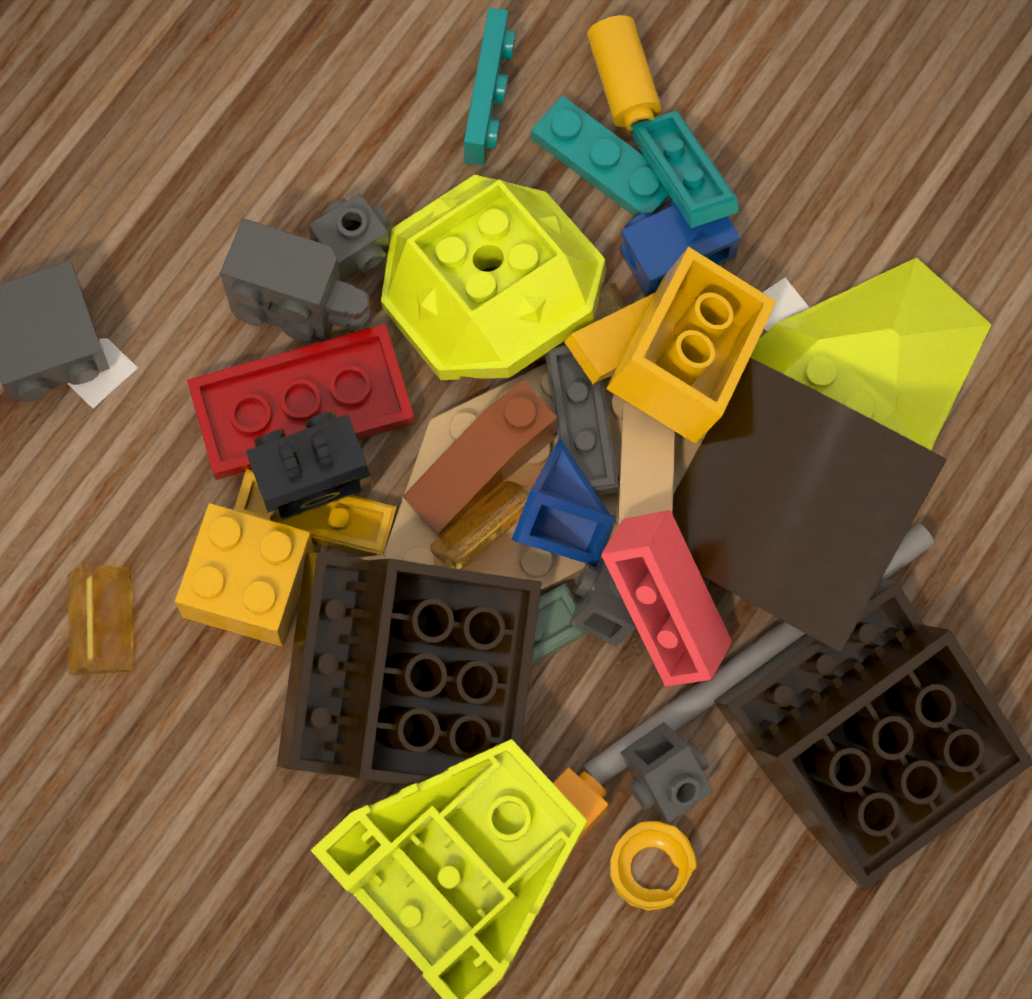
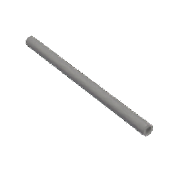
(703, 694)

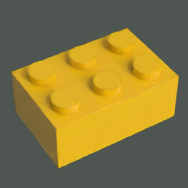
(692, 345)

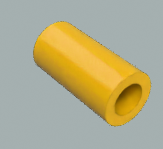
(624, 71)

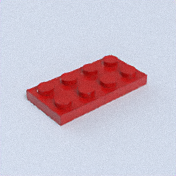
(279, 392)

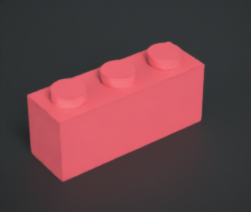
(667, 598)

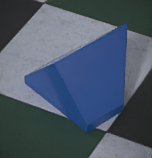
(564, 512)

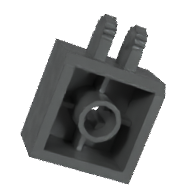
(289, 284)

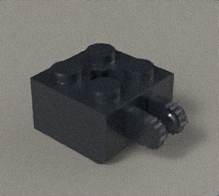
(309, 466)

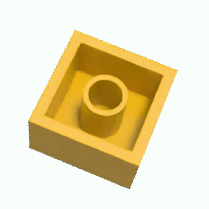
(244, 574)

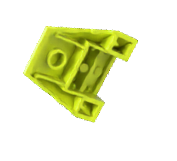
(884, 349)
(458, 864)

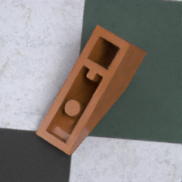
(483, 457)

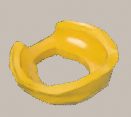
(651, 835)

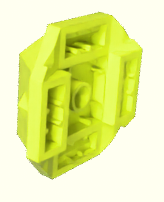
(497, 319)

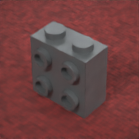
(46, 334)

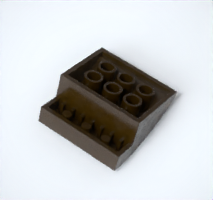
(800, 502)
(404, 667)
(876, 739)

